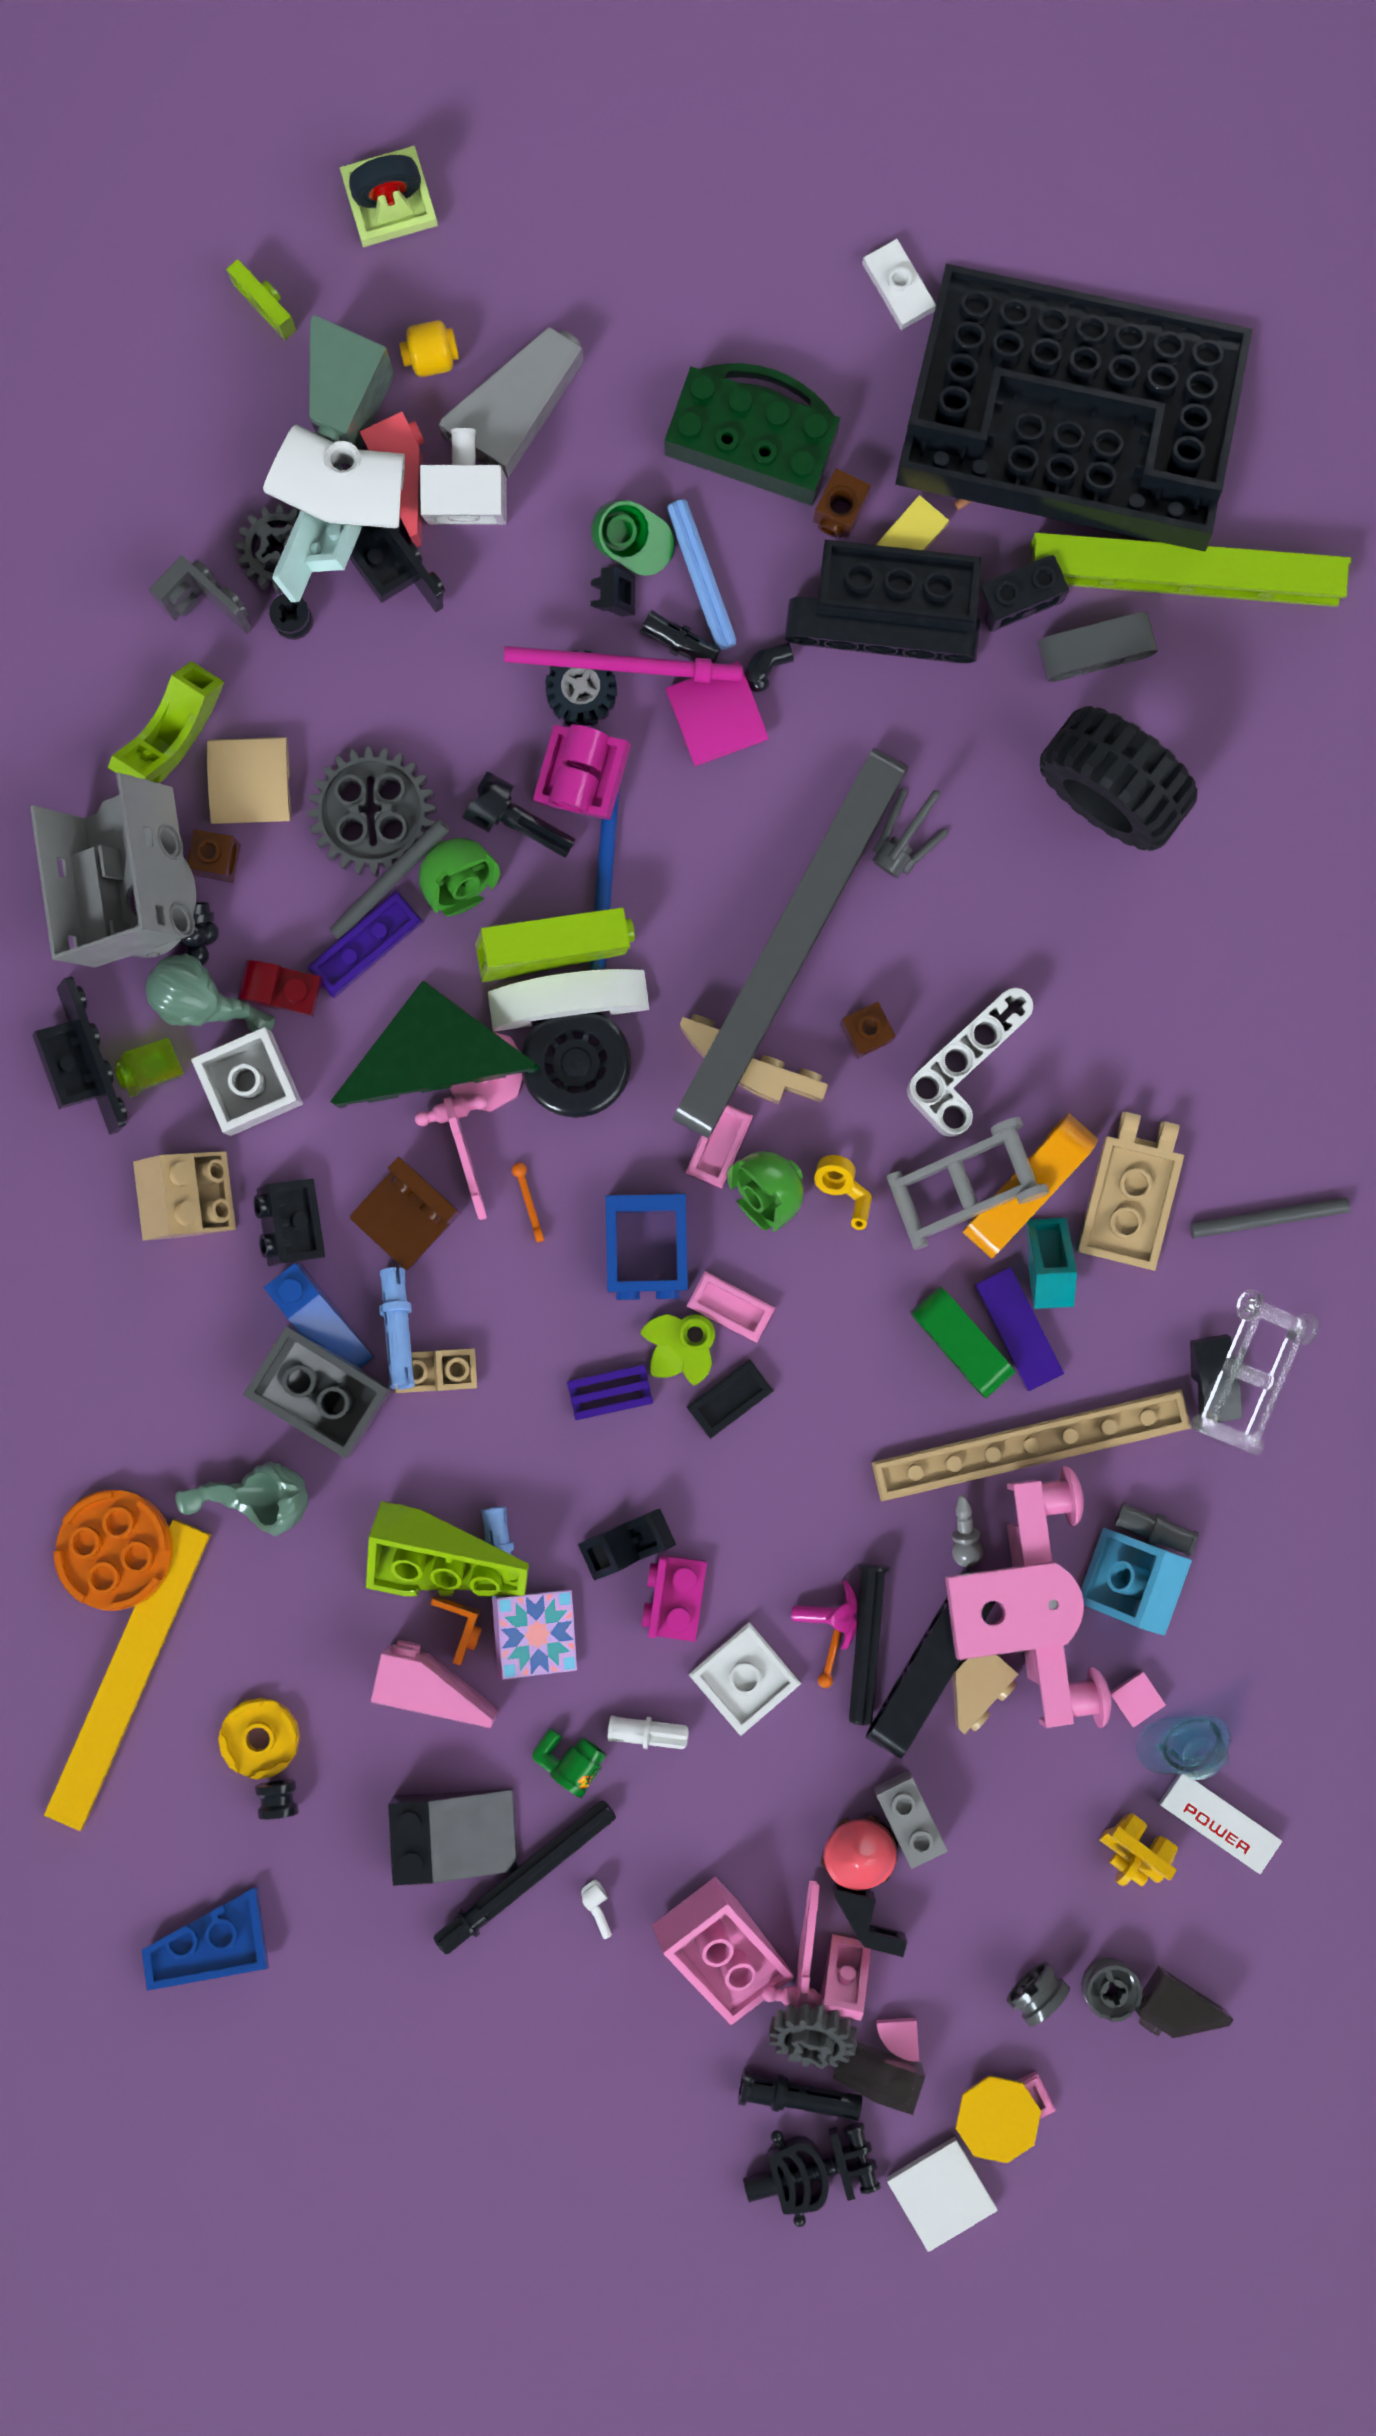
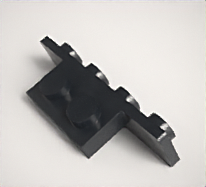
(393, 565)
(75, 1062)

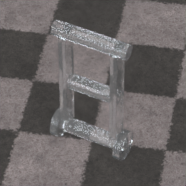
(1300, 1331)

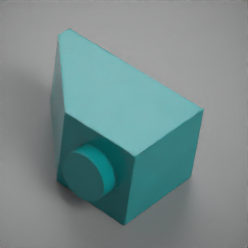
(1051, 1263)

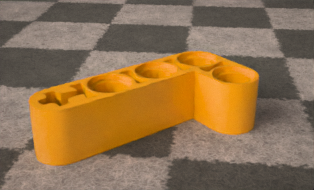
(1052, 1164)

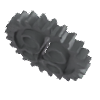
(336, 814)

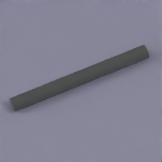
(389, 879)
(1270, 1217)

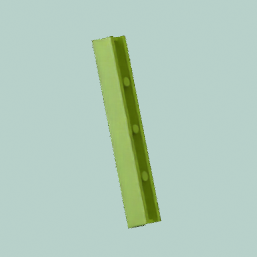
(1187, 571)

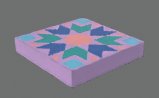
(534, 1634)

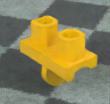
(1134, 1858)

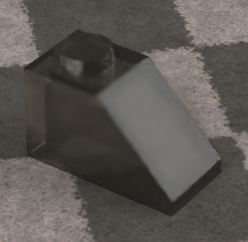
(1178, 2008)
(882, 2078)

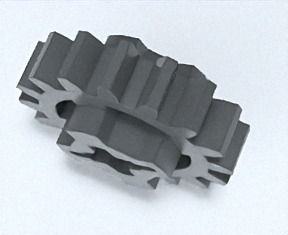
(266, 559)
(813, 2036)

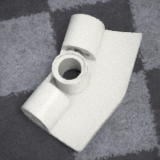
(361, 495)

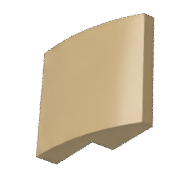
(248, 780)

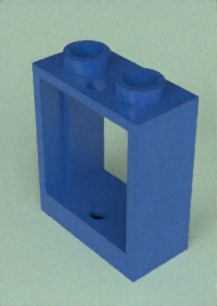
(644, 1204)

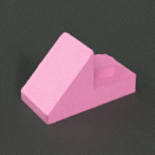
(845, 1977)

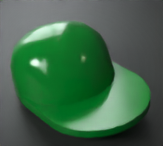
(632, 536)

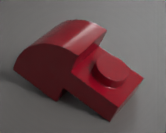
(279, 987)

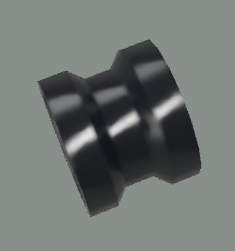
(296, 623)
(276, 1799)

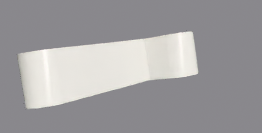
(973, 1053)

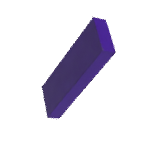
(365, 944)
(1019, 1329)

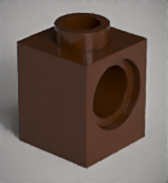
(845, 488)
(213, 855)
(867, 1030)

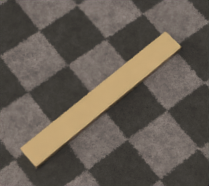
(1031, 1445)

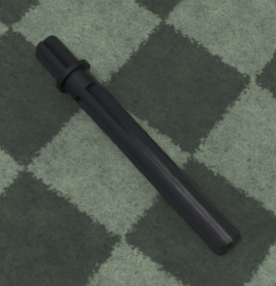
(524, 1877)

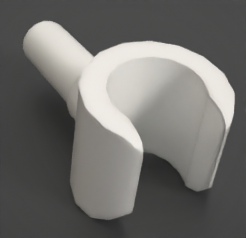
(592, 1896)

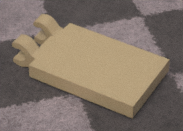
(1132, 1195)

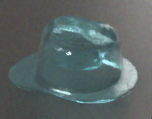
(1185, 1746)

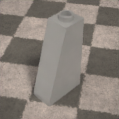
(517, 399)

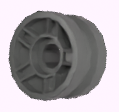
(1096, 1983)
(1038, 1994)

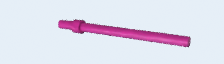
(700, 670)

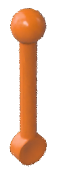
(519, 1170)
(825, 1679)

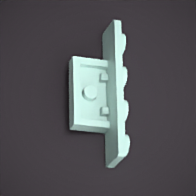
(313, 548)

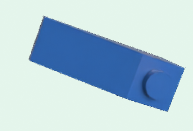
(316, 1315)

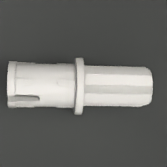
(647, 1732)

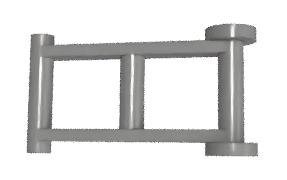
(1027, 1191)

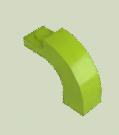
(173, 727)

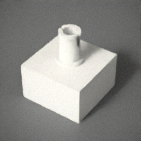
(463, 490)

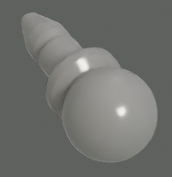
(967, 1548)

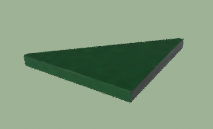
(430, 1050)

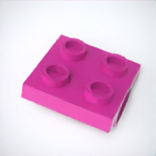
(582, 771)

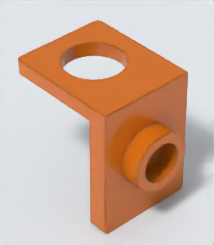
(471, 1632)

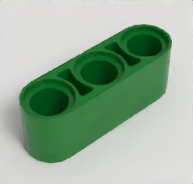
(962, 1342)

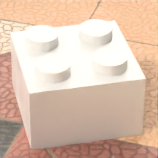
(247, 1081)

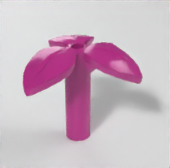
(839, 1618)

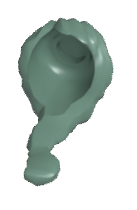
(187, 995)
(268, 1496)

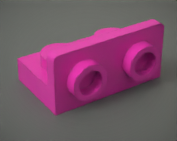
(676, 1598)

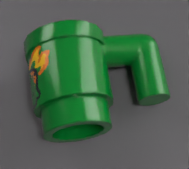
(577, 1766)

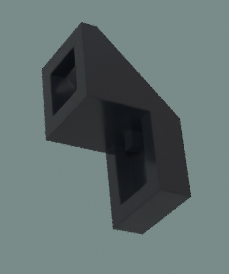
(627, 1544)
(858, 1909)

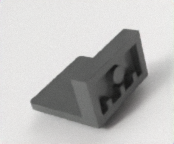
(183, 583)

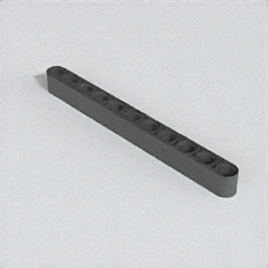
(790, 943)

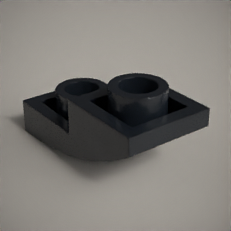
(1206, 1364)

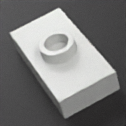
(899, 284)

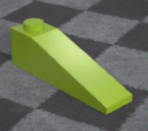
(421, 1552)

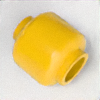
(429, 348)

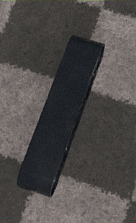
(878, 637)
(918, 1685)

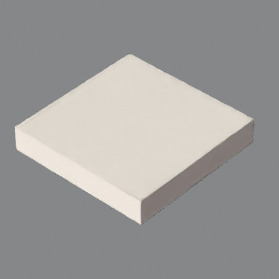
(744, 1678)
(941, 2194)

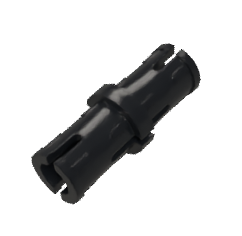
(677, 638)

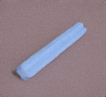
(701, 574)

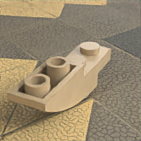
(762, 1077)

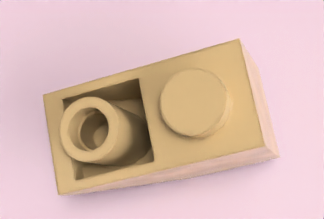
(977, 1686)

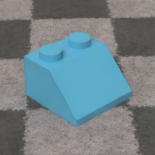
(1134, 1581)

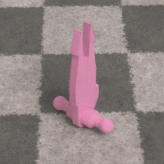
(450, 1112)
(801, 1992)

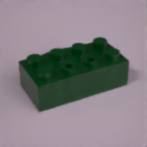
(753, 430)

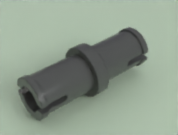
(1156, 1529)

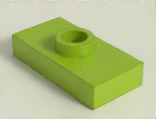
(262, 298)

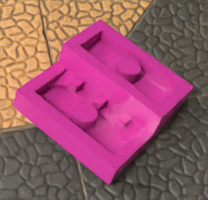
(716, 717)

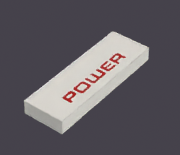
(1220, 1822)

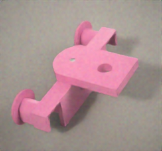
(1038, 1605)

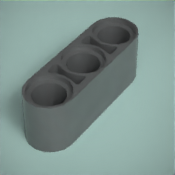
(1097, 646)

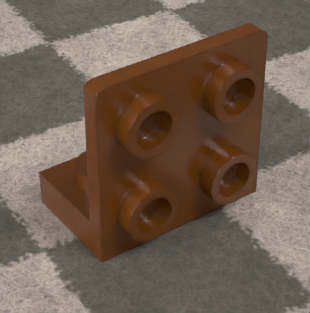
(404, 1214)

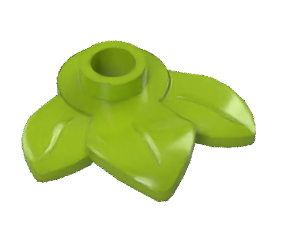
(676, 1351)

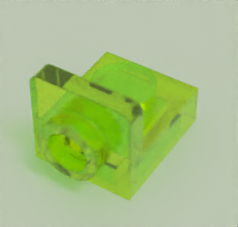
(148, 1067)

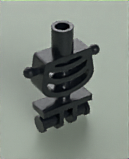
(773, 2181)

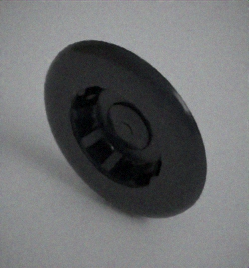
(577, 1064)

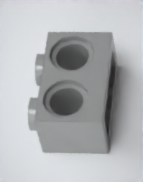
(910, 1819)

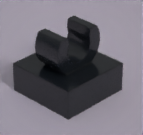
(616, 591)

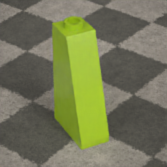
(552, 943)

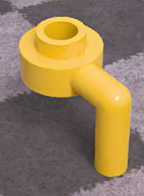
(836, 1177)

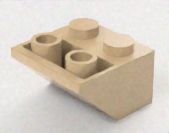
(184, 1195)

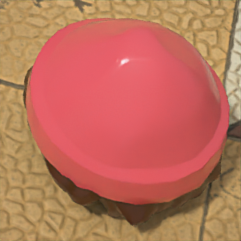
(860, 1853)

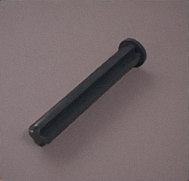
(867, 1643)

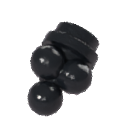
(204, 933)

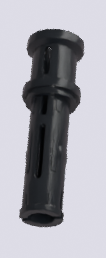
(780, 2093)

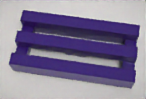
(577, 1399)

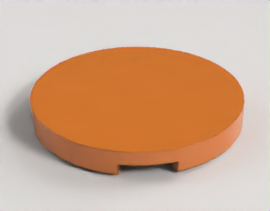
(113, 1550)

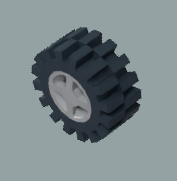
(587, 708)

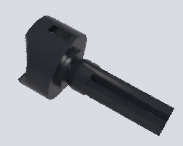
(495, 806)

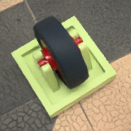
(388, 196)

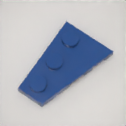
(211, 1947)

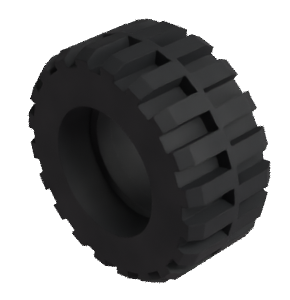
(1118, 778)

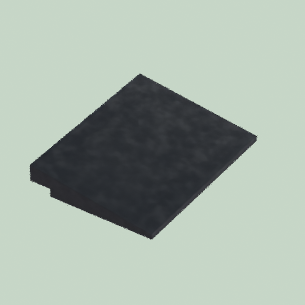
(1075, 407)

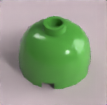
(456, 874)
(769, 1188)

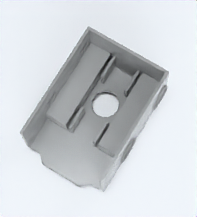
(104, 857)

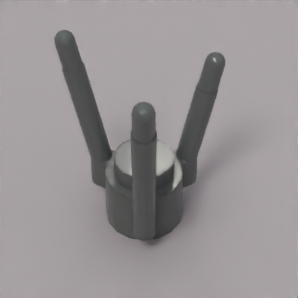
(894, 855)

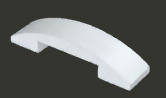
(568, 995)

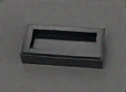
(730, 1399)

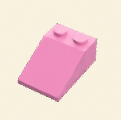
(425, 1685)
(721, 1950)

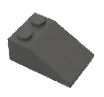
(318, 1392)

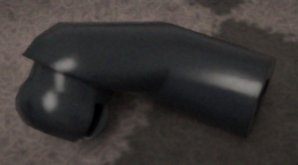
(763, 662)

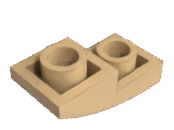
(443, 1370)

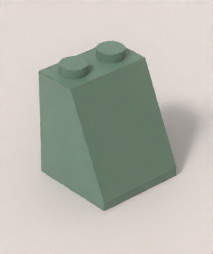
(345, 381)

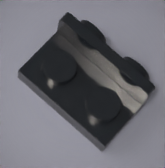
(1024, 592)
(289, 1222)

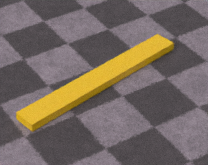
(125, 1683)

